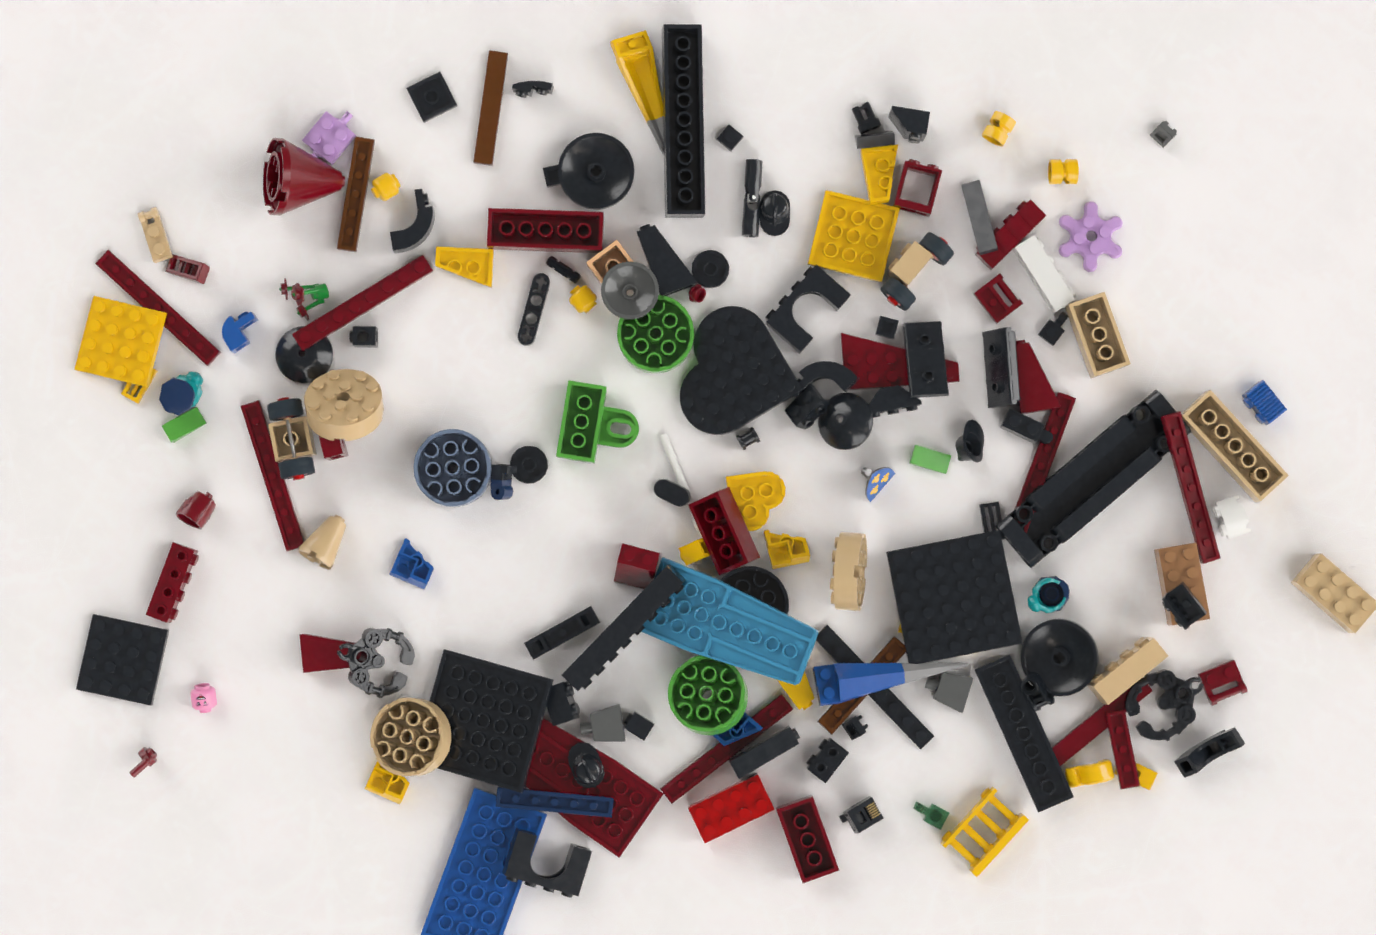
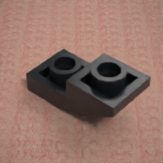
(526, 88)

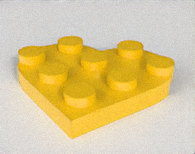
(756, 495)

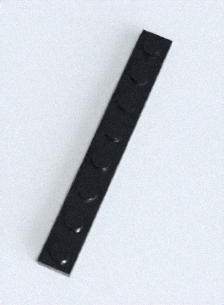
(885, 698)

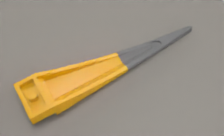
(638, 68)

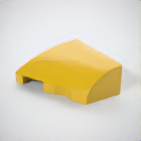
(786, 550)
(387, 784)

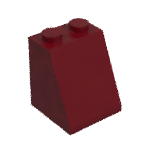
(636, 566)

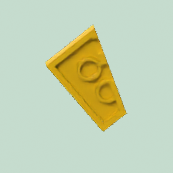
(878, 172)
(467, 262)

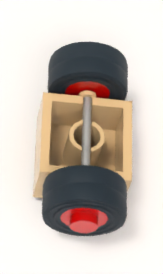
(910, 264)
(291, 439)

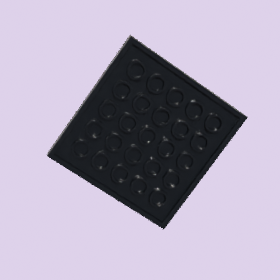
(954, 597)
(491, 718)

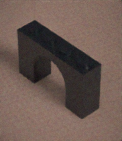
(816, 283)
(566, 880)

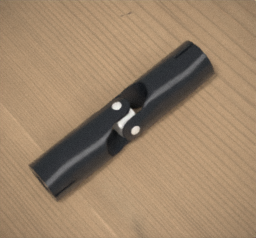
(752, 185)

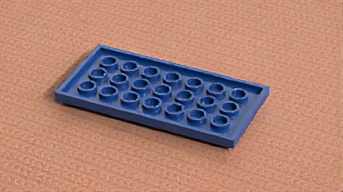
(473, 889)

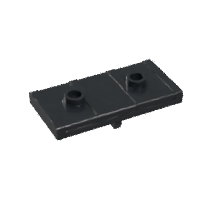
(925, 359)
(1001, 367)

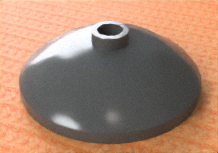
(629, 277)

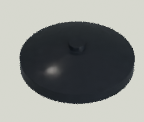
(596, 171)
(1061, 655)

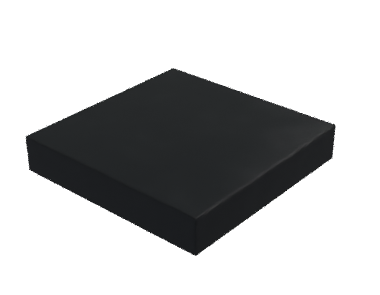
(431, 97)

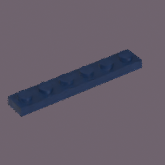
(555, 802)

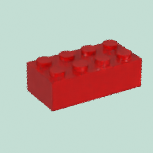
(731, 808)

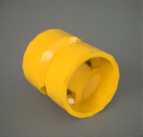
(1000, 126)
(1063, 171)

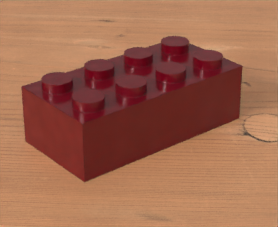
(724, 531)
(807, 839)

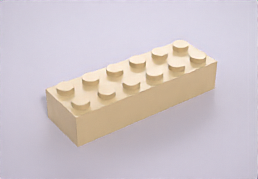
(1233, 446)

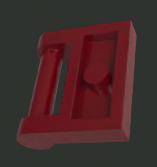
(993, 302)
(1220, 676)

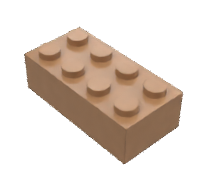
(1181, 565)

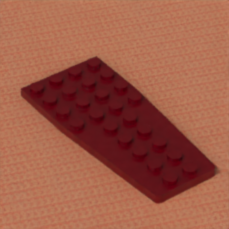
(632, 795)

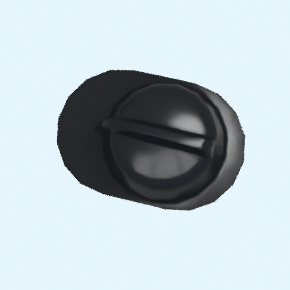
(774, 213)
(971, 443)
(586, 765)

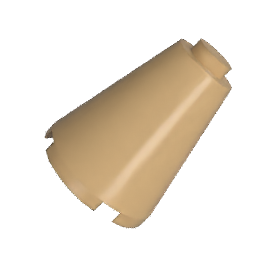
(324, 542)

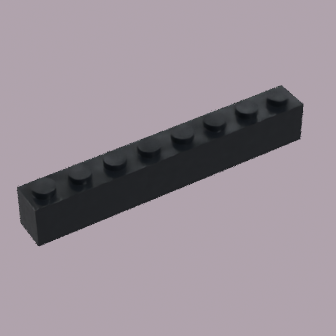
(623, 627)

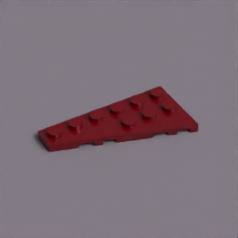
(881, 364)

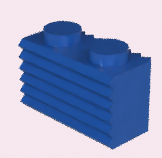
(1263, 402)

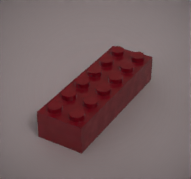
(545, 230)

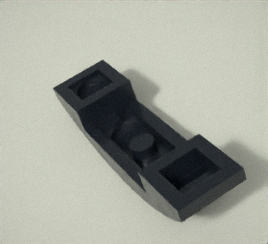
(562, 632)

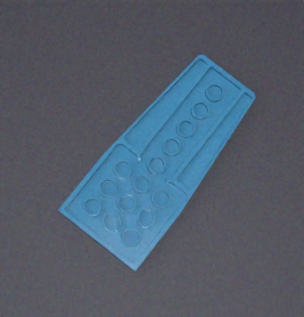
(732, 627)

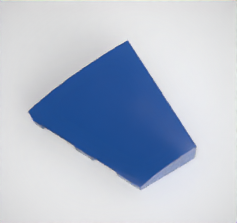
(411, 566)
(744, 728)

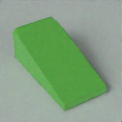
(184, 425)
(930, 459)

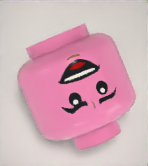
(203, 697)

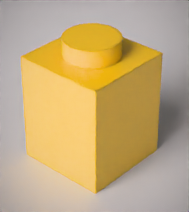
(694, 551)

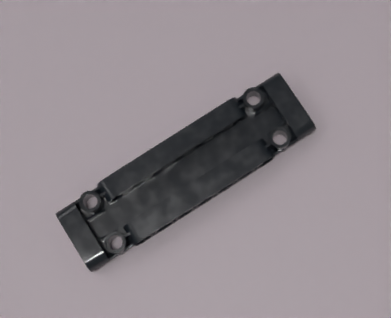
(1089, 481)

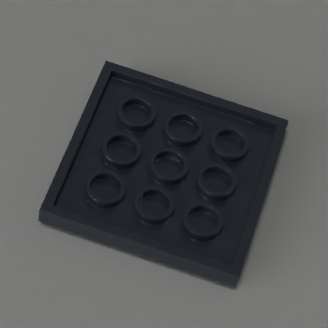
(122, 659)

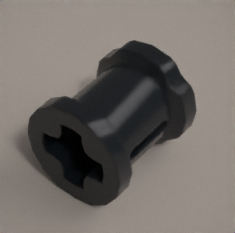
(748, 438)

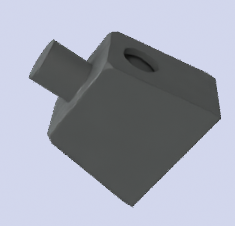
(950, 690)
(605, 725)

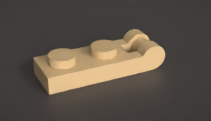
(155, 235)

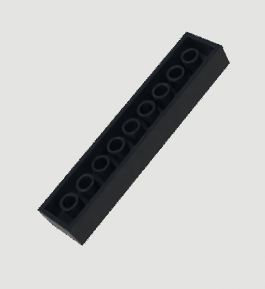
(683, 121)

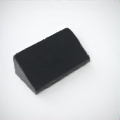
(875, 139)

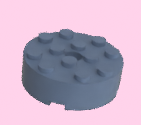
(452, 488)

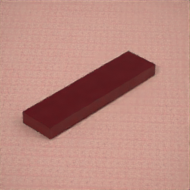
(1122, 749)

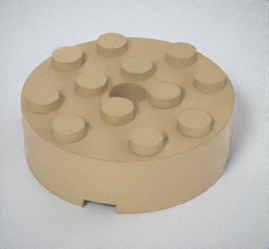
(344, 404)
(849, 571)
(429, 732)

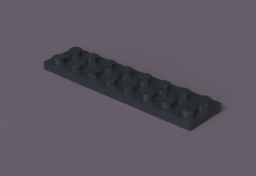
(1024, 734)

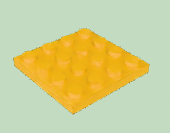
(853, 236)
(120, 341)

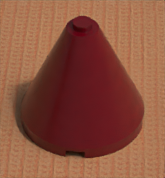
(296, 178)

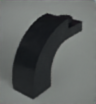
(418, 232)
(830, 370)
(1208, 750)

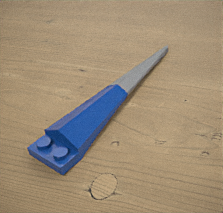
(852, 680)

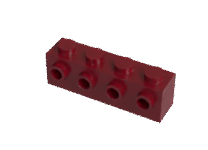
(172, 583)

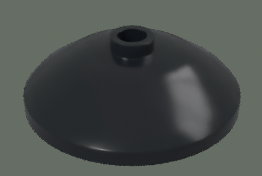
(306, 368)
(855, 425)

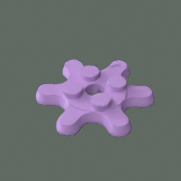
(1080, 244)

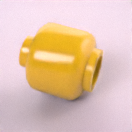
(385, 186)
(582, 299)

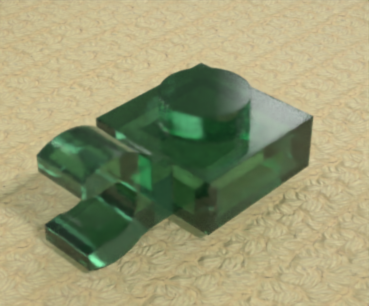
(933, 815)

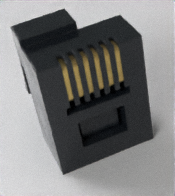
(862, 815)

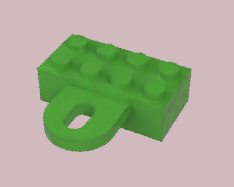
(588, 423)

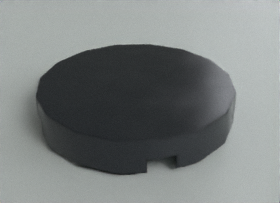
(710, 269)
(530, 464)

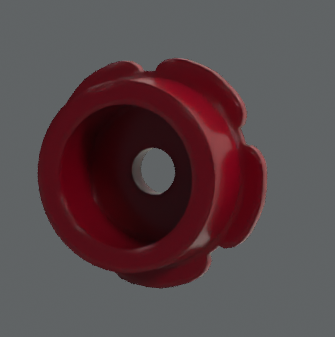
(696, 293)

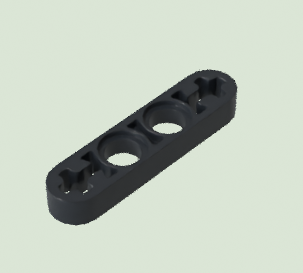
(532, 309)

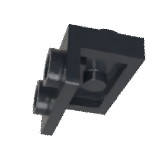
(807, 407)
(1183, 605)

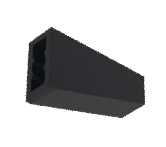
(664, 262)
(764, 751)

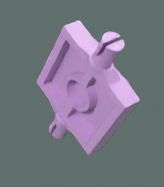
(330, 137)

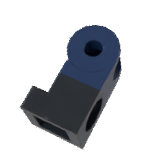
(501, 481)

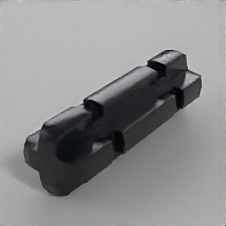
(563, 269)

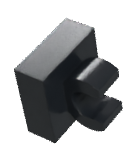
(854, 727)

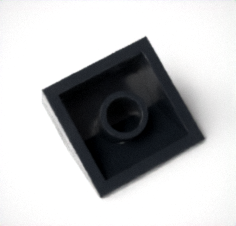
(910, 123)

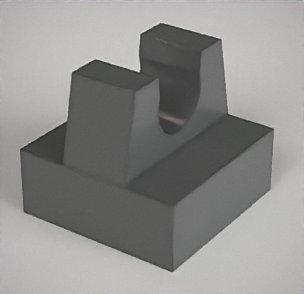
(1163, 134)

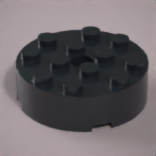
(760, 585)

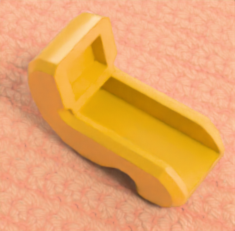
(1089, 773)

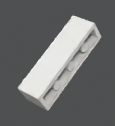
(1044, 274)

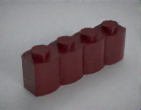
(1013, 231)

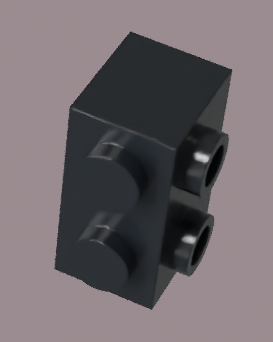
(562, 704)
(827, 759)

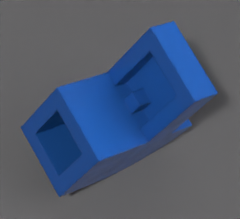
(233, 331)

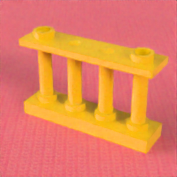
(990, 850)

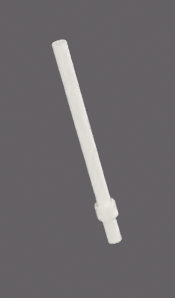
(677, 470)

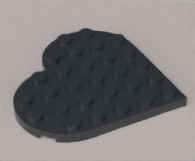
(737, 373)

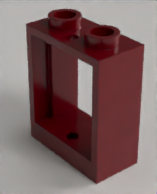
(913, 207)

